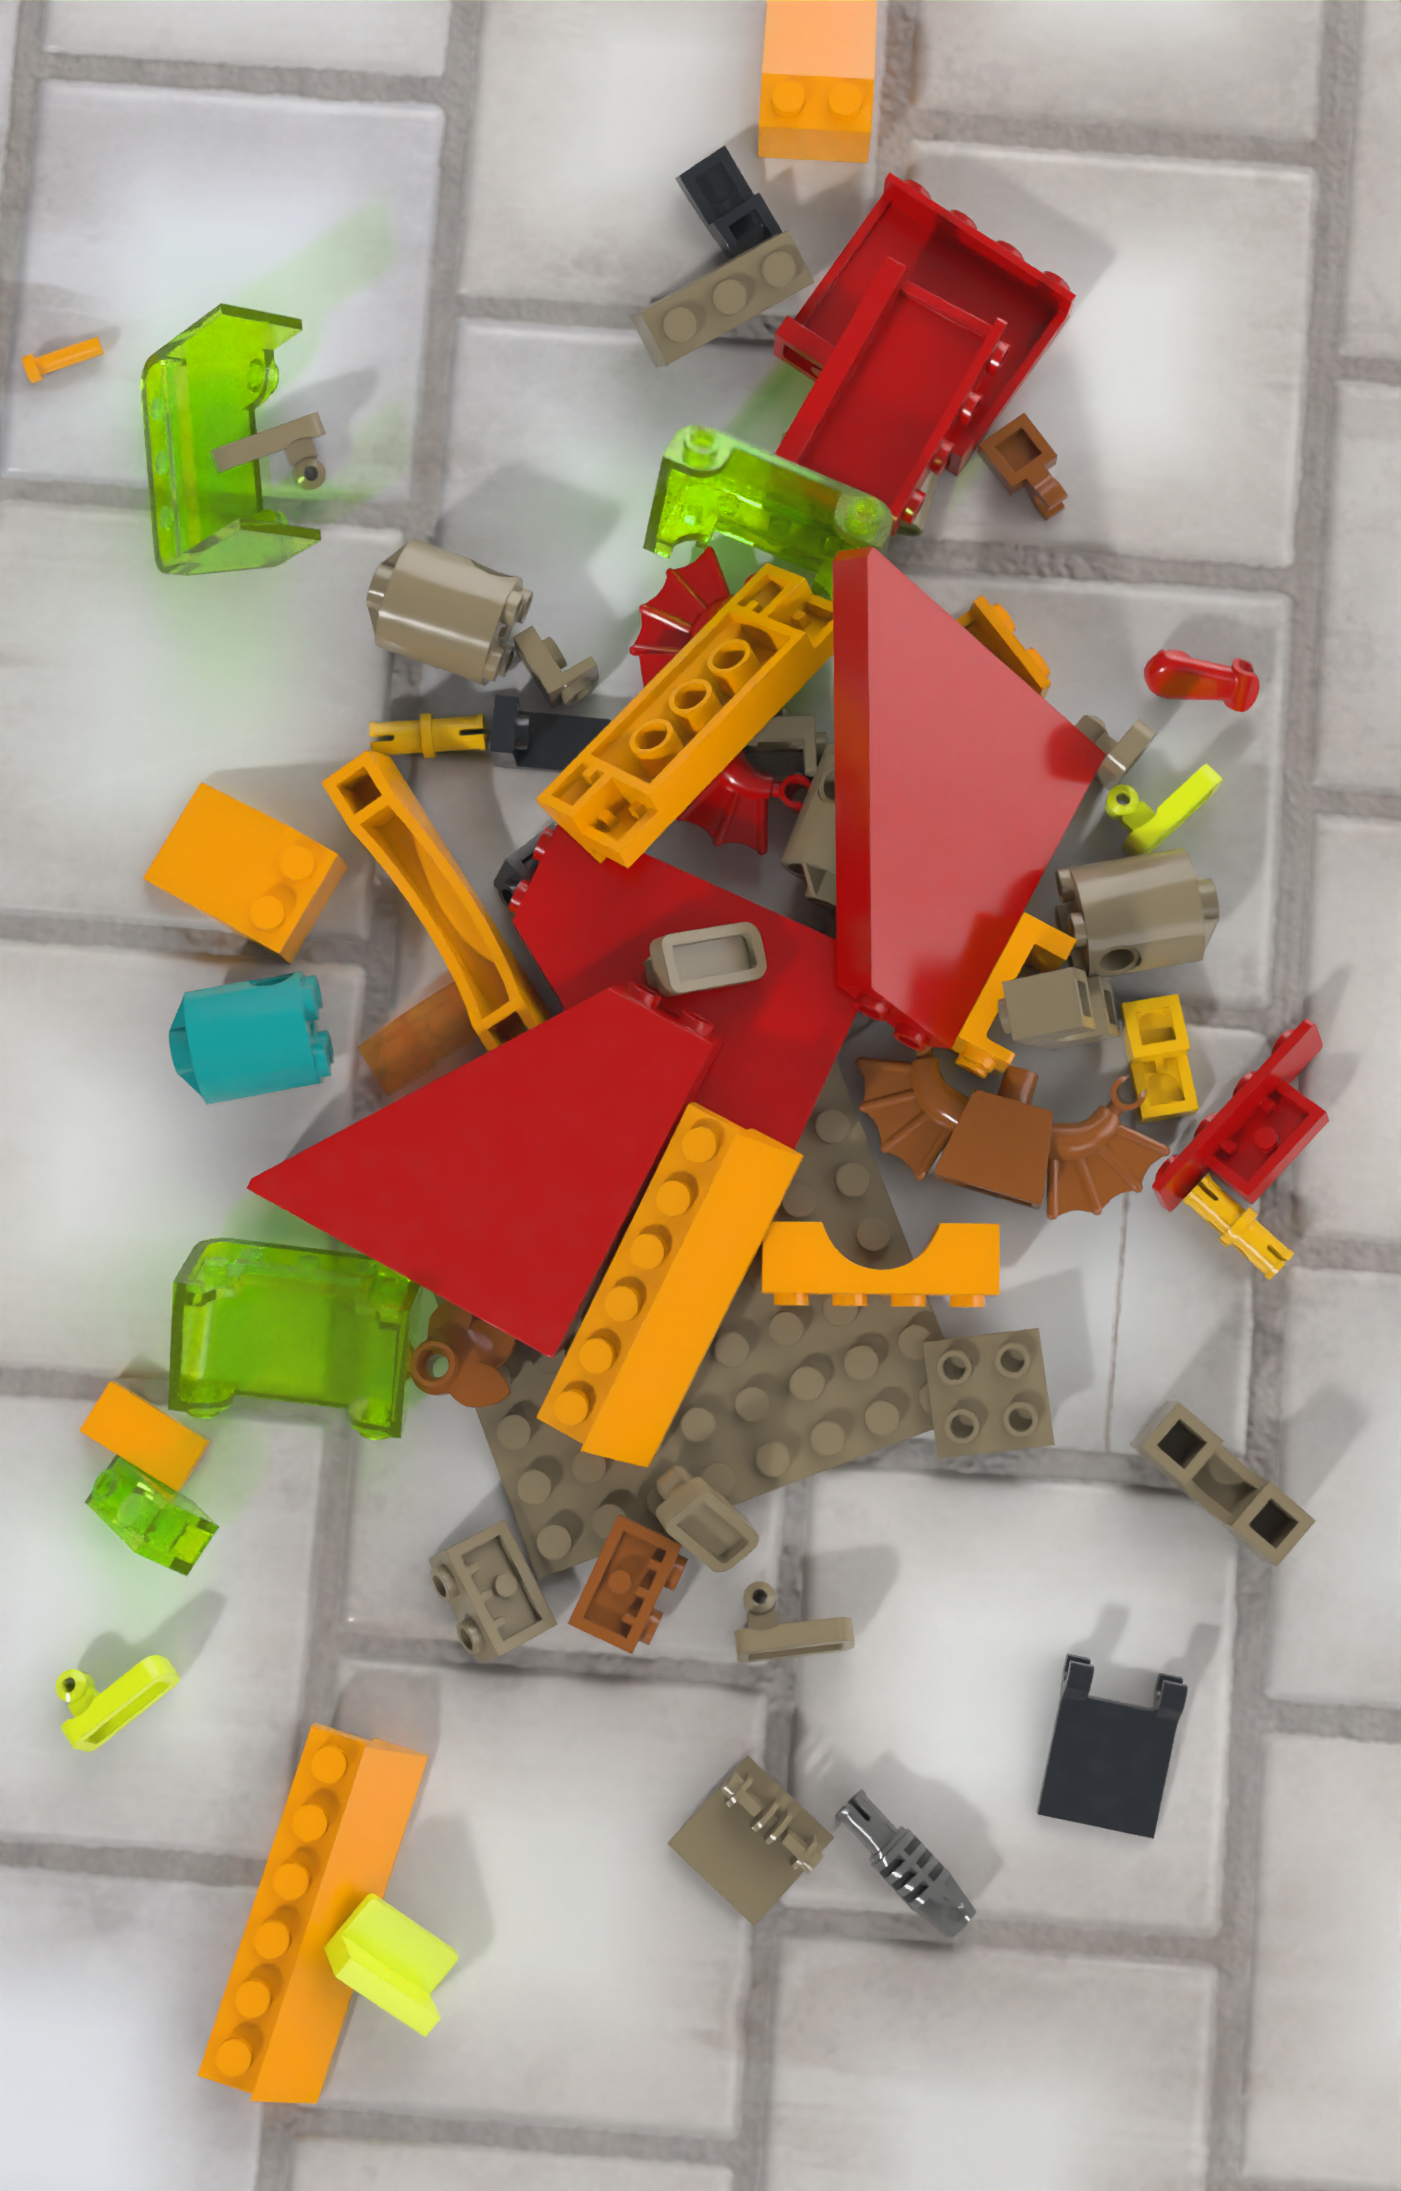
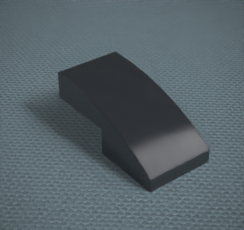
(727, 204)

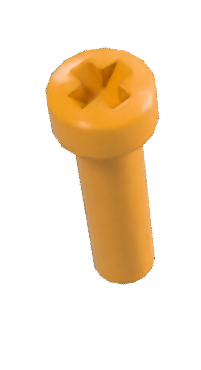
(61, 358)

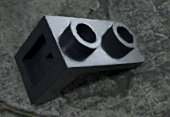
(538, 739)

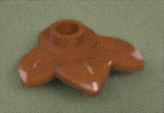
(473, 1357)

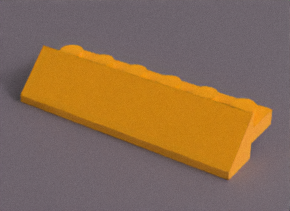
(693, 717)
(669, 1286)
(326, 1857)

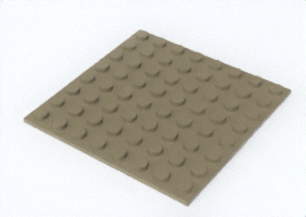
(775, 1391)

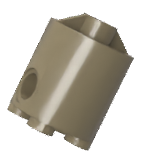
(446, 611)
(812, 843)
(1136, 913)

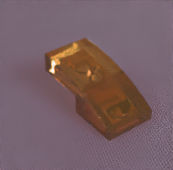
(418, 1039)

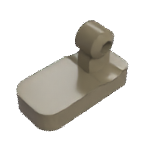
(292, 437)
(1119, 755)
(705, 959)
(703, 1520)
(772, 1641)

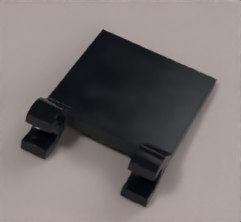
(1109, 1755)

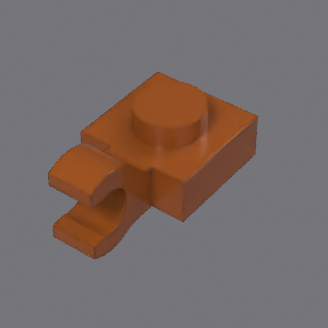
(1022, 459)

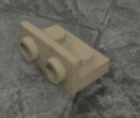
(491, 1592)

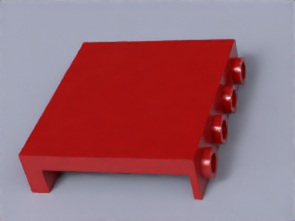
(952, 262)

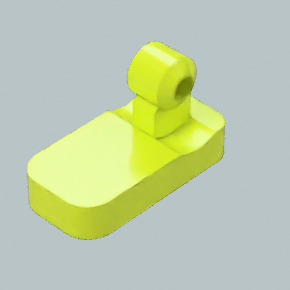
(1151, 828)
(106, 1713)

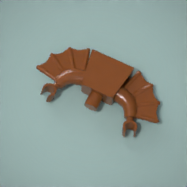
(1002, 1140)

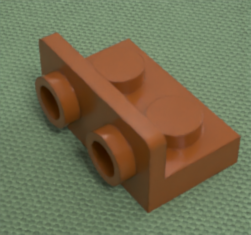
(627, 1583)

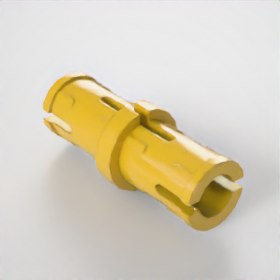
(428, 735)
(1238, 1227)

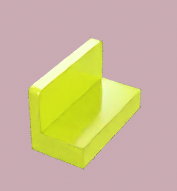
(391, 1962)

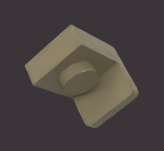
(544, 665)

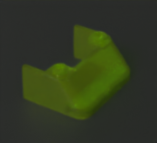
(199, 398)

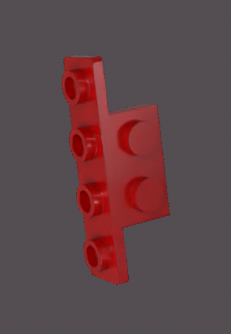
(1255, 1130)

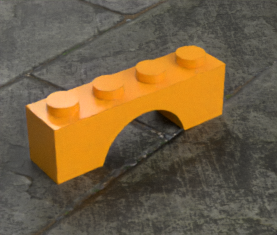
(956, 1263)

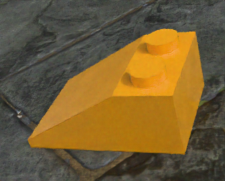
(818, 80)
(246, 871)

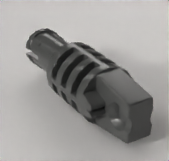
(908, 1867)

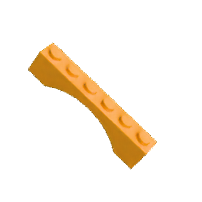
(410, 850)

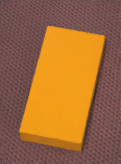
(145, 1436)

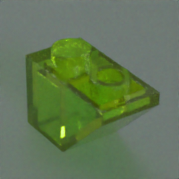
(151, 1516)

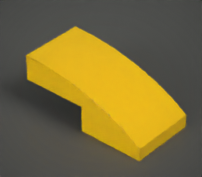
(1158, 1058)

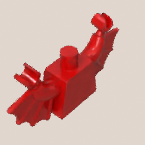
(737, 799)

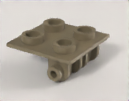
(988, 1393)
(751, 1840)

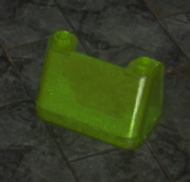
(761, 500)
(293, 1331)

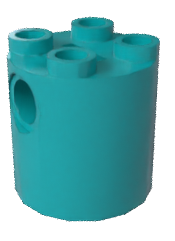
(251, 1038)

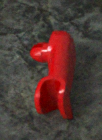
(1178, 676)

